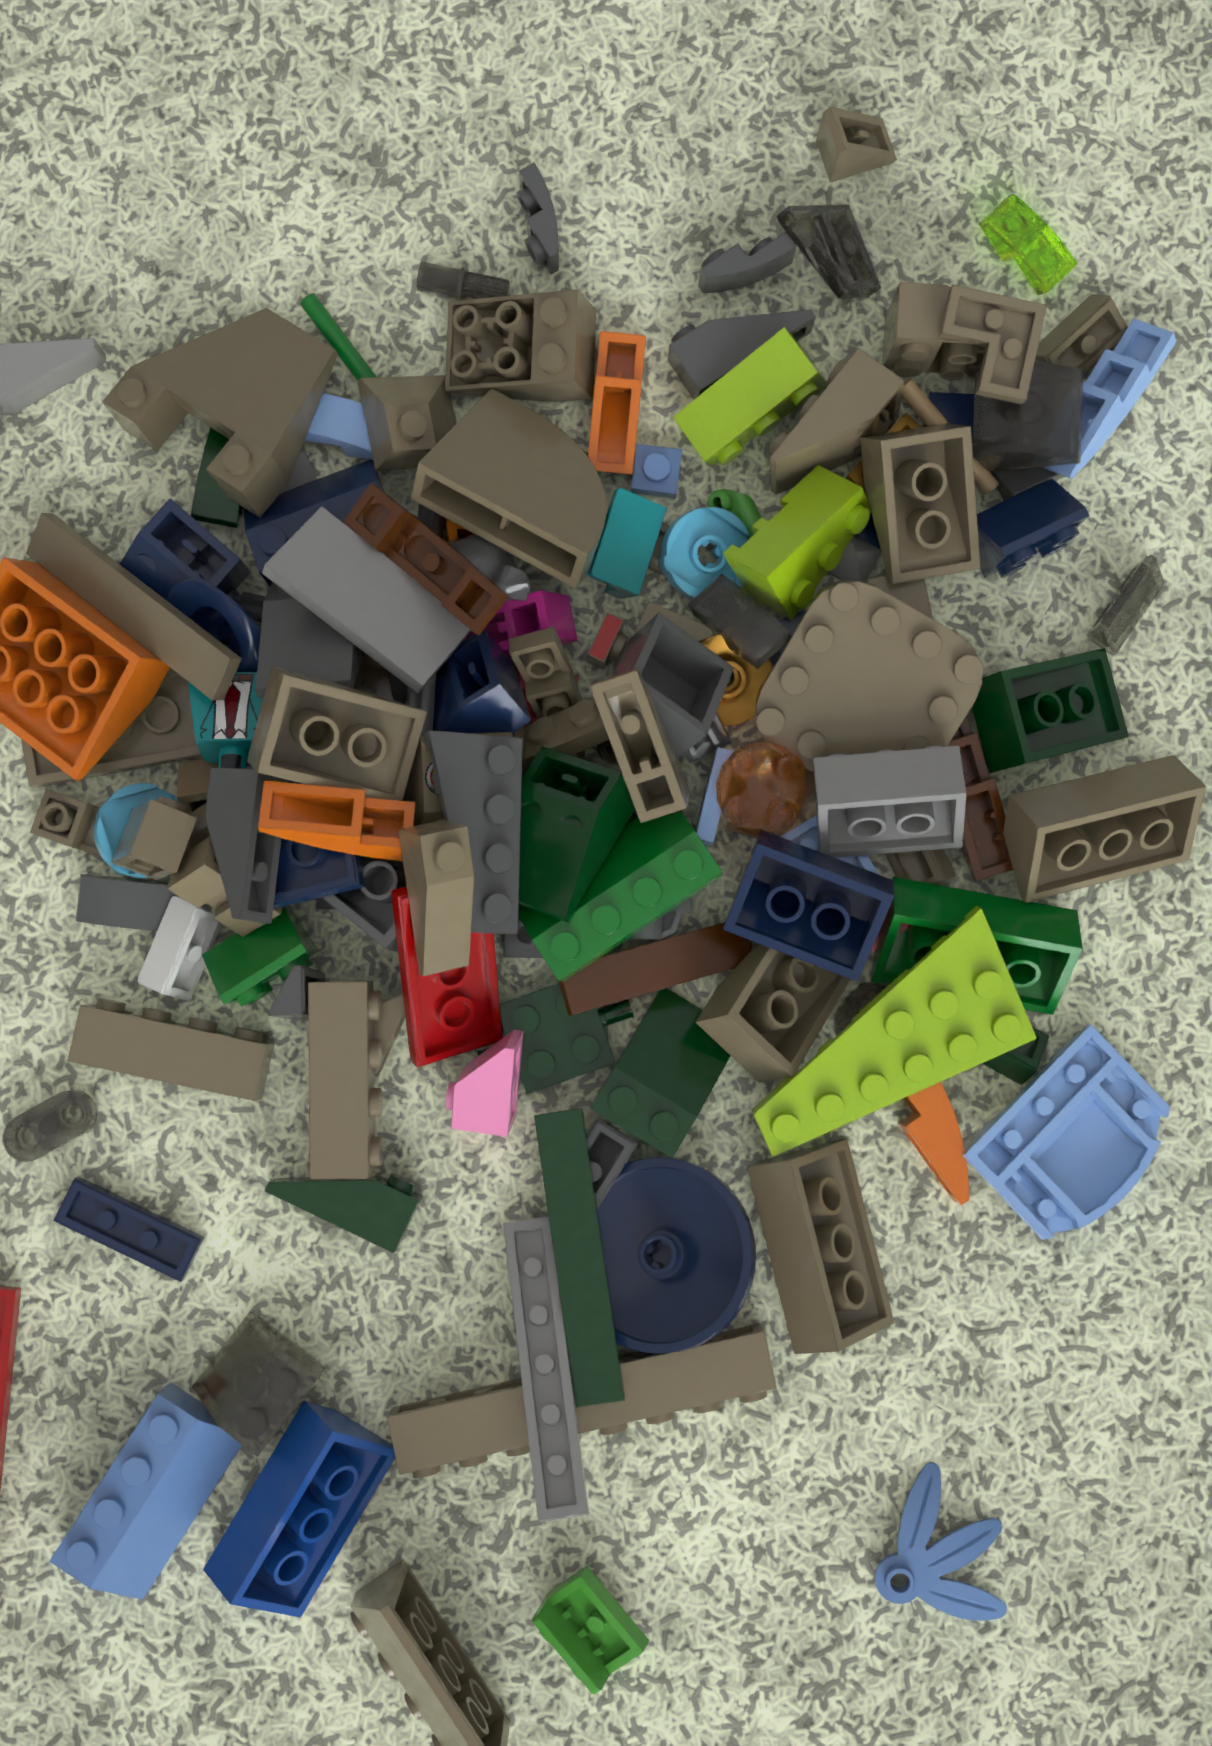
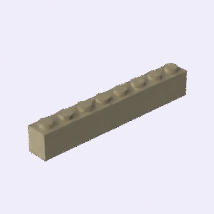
(493, 1417)

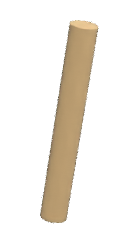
(931, 416)

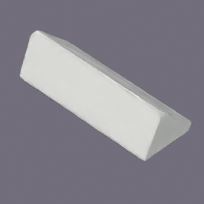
(177, 949)

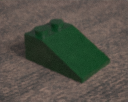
(1048, 710)
(662, 1075)

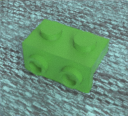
(589, 1628)

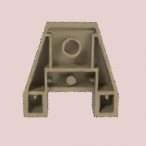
(246, 381)

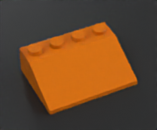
(67, 670)

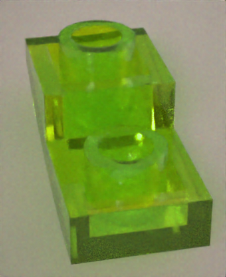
(1023, 235)

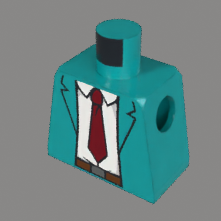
(227, 726)

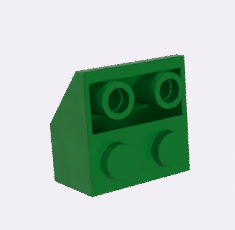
(247, 964)

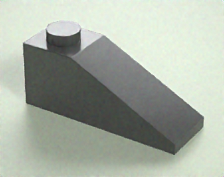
(718, 345)
(243, 854)

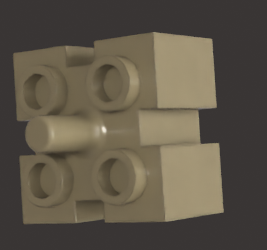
(200, 879)

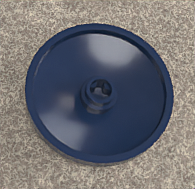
(674, 1254)

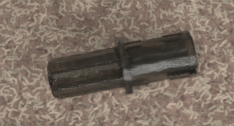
(459, 282)

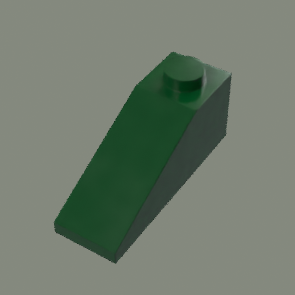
(369, 1208)

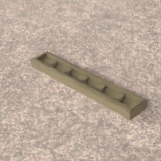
(133, 606)

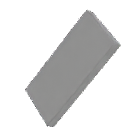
(366, 599)

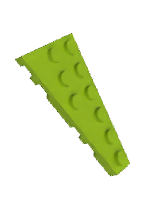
(918, 1031)

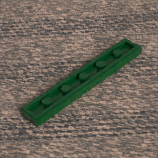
(579, 1258)

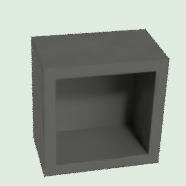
(680, 677)

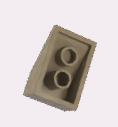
(923, 500)
(335, 736)
(771, 1011)

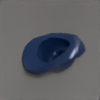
(219, 617)

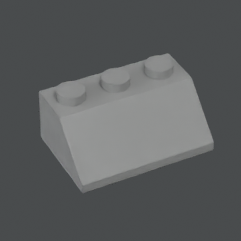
(890, 801)

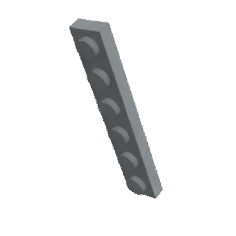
(545, 1372)

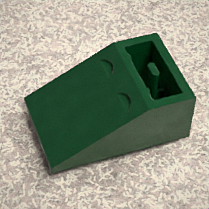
(567, 828)

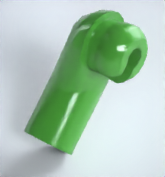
(738, 504)

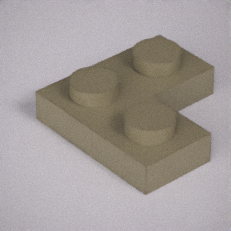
(1007, 329)

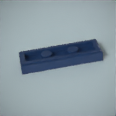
(129, 1229)

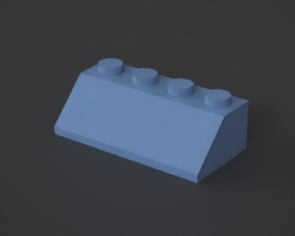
(148, 1497)

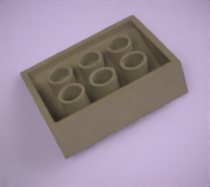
(428, 1661)

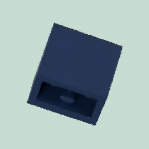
(1027, 524)

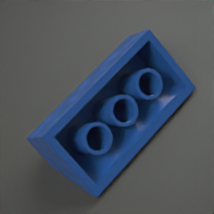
(299, 1512)

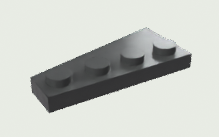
(482, 790)

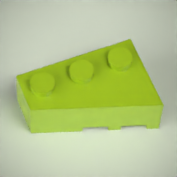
(750, 399)
(800, 542)

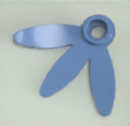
(948, 1554)

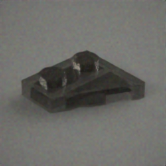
(833, 247)

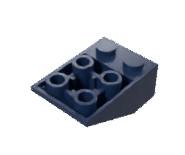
(178, 548)
(479, 690)

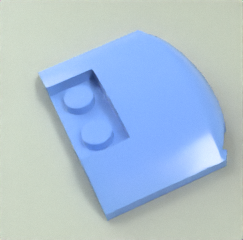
(1071, 1137)

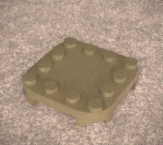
(867, 678)

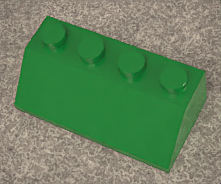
(641, 879)
(1034, 938)

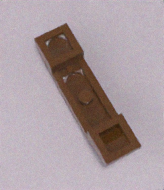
(426, 558)

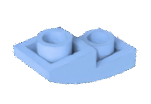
(341, 424)

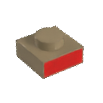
(608, 642)

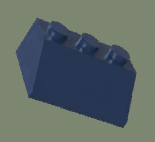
(296, 506)
(809, 905)

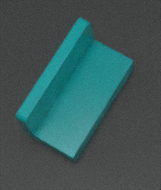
(626, 543)

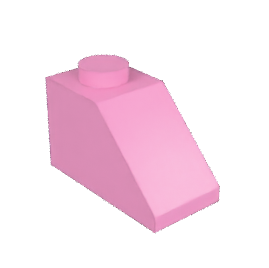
(488, 1089)

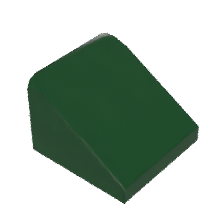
(1022, 1061)

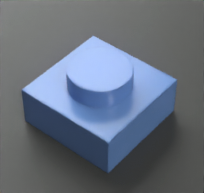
(656, 471)

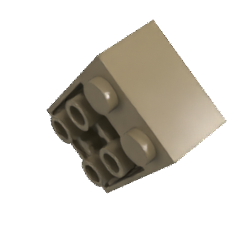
(913, 335)
(522, 346)
(857, 403)

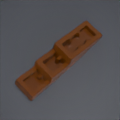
(984, 813)
(653, 967)

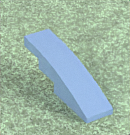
(1117, 385)

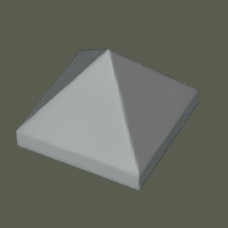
(856, 560)

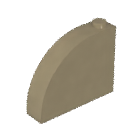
(517, 486)

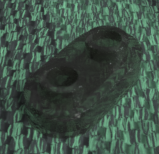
(51, 1124)

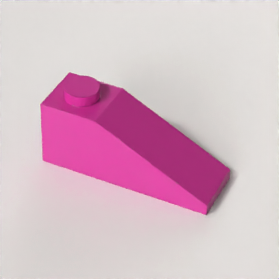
(538, 612)

